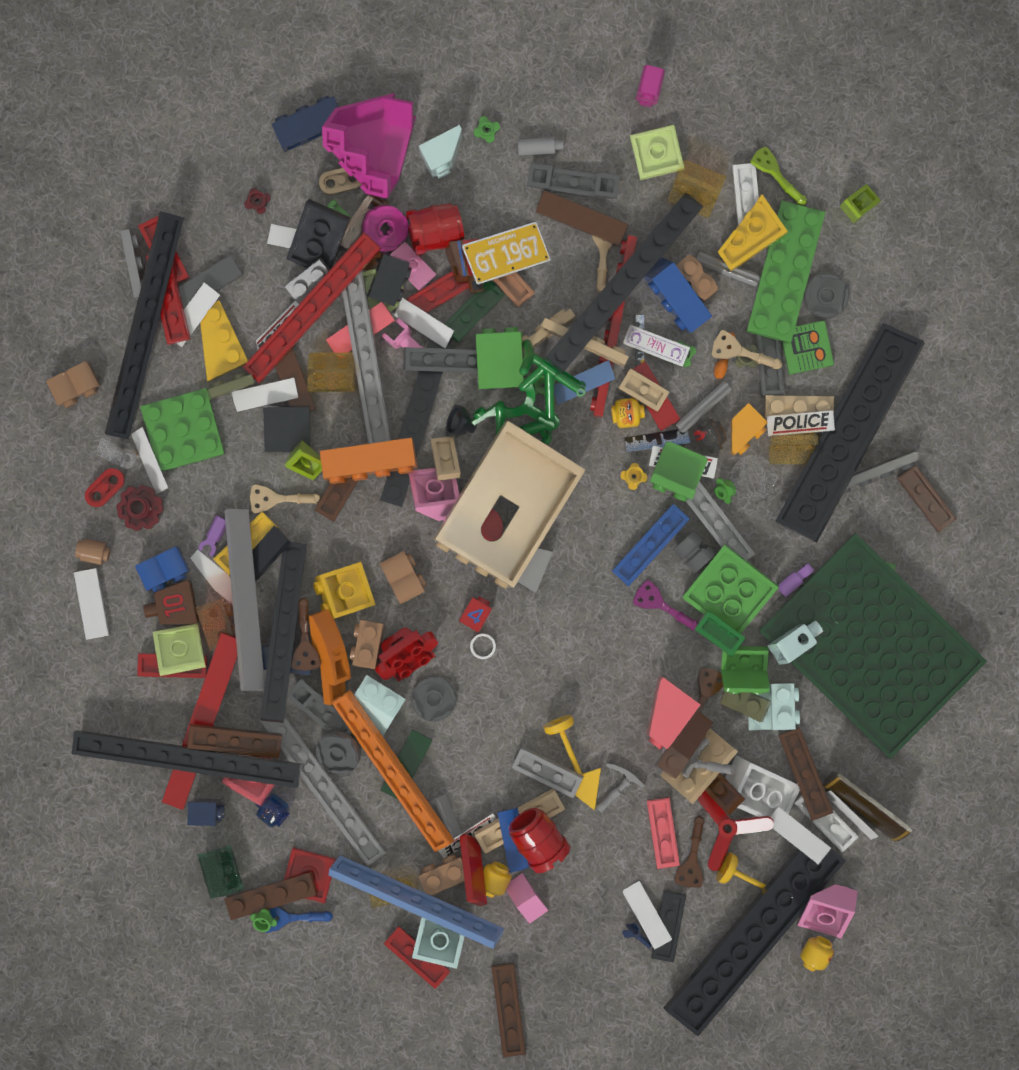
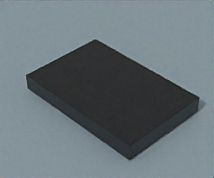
(318, 235)

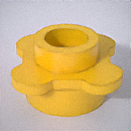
(638, 472)

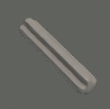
(719, 266)
(703, 407)

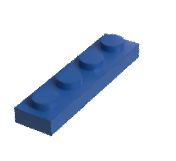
(650, 545)

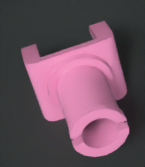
(404, 338)

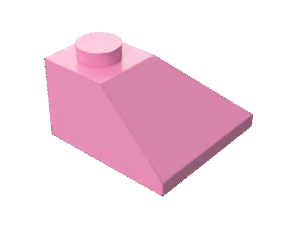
(433, 496)
(830, 910)

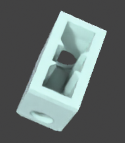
(787, 646)

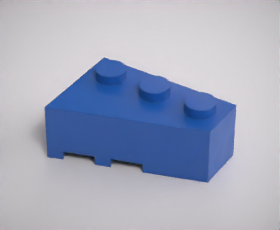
(677, 295)

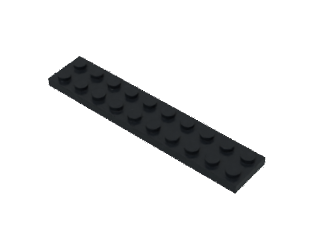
(855, 425)
(750, 939)

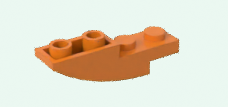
(331, 653)

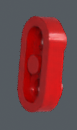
(103, 485)

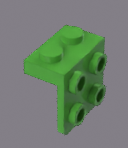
(678, 471)
(746, 670)

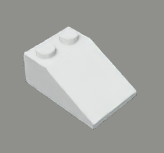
(761, 789)

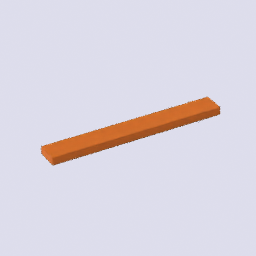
(392, 771)

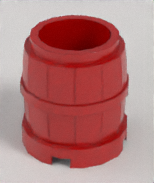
(434, 227)
(538, 839)

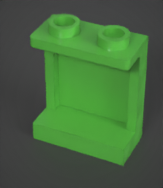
(499, 358)

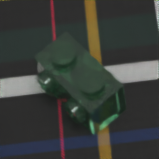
(220, 871)

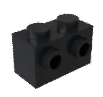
(389, 279)

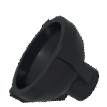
(459, 422)

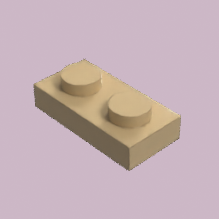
(643, 390)
(445, 458)

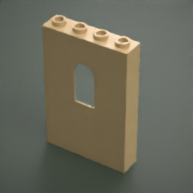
(526, 475)

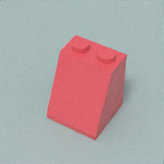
(669, 713)

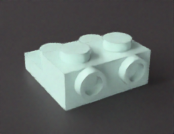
(781, 711)

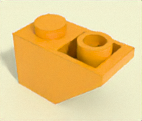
(744, 427)

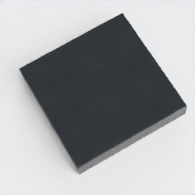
(286, 427)

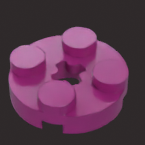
(394, 218)

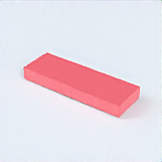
(380, 318)
(663, 832)

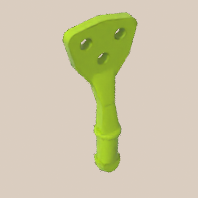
(766, 162)

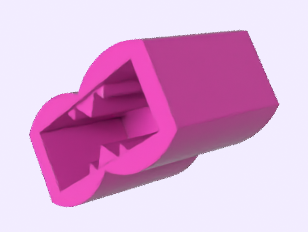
(650, 85)

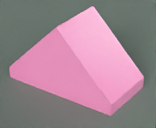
(526, 898)

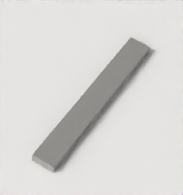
(366, 361)
(244, 600)
(327, 792)

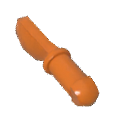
(721, 366)

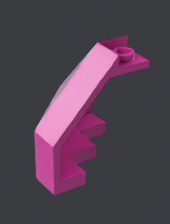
(371, 140)

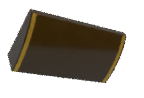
(867, 807)

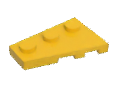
(754, 233)
(220, 343)

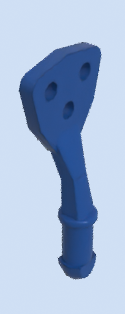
(285, 917)

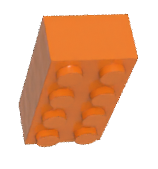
(368, 459)

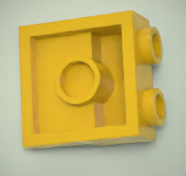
(344, 590)

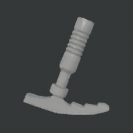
(710, 766)
(616, 792)

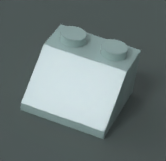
(441, 152)
(379, 703)
(437, 944)

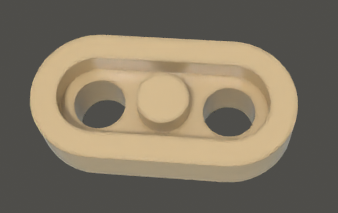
(341, 181)

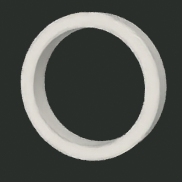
(494, 646)

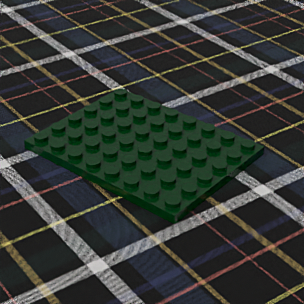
(881, 646)

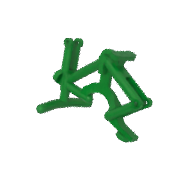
(545, 420)

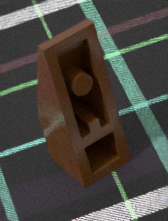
(682, 749)

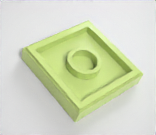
(657, 152)
(179, 649)

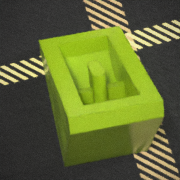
(860, 203)
(304, 461)

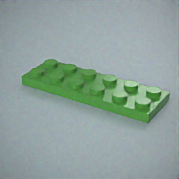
(786, 273)

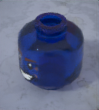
(273, 811)

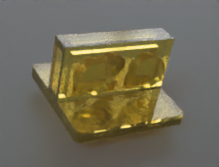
(700, 184)
(330, 372)
(792, 448)

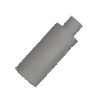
(538, 146)

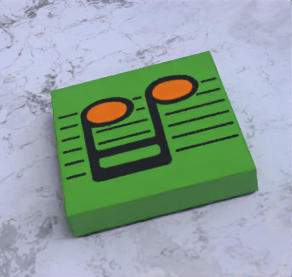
(808, 348)

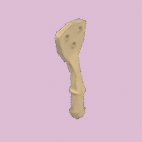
(603, 247)
(738, 350)
(274, 498)

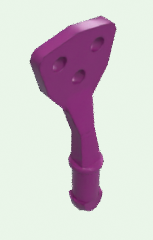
(658, 603)

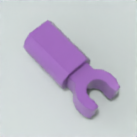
(214, 534)
(794, 580)

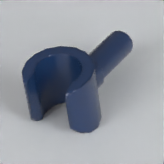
(634, 931)

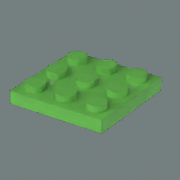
(182, 430)
(731, 589)

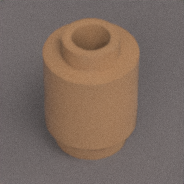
(92, 551)

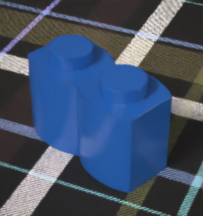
(162, 569)

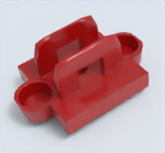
(406, 655)

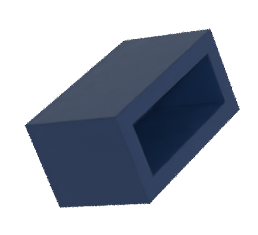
(205, 812)

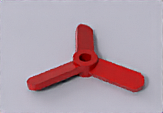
(738, 827)

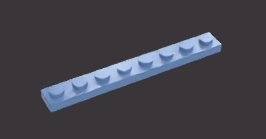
(416, 902)

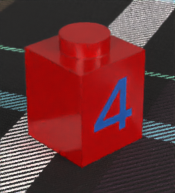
(476, 613)

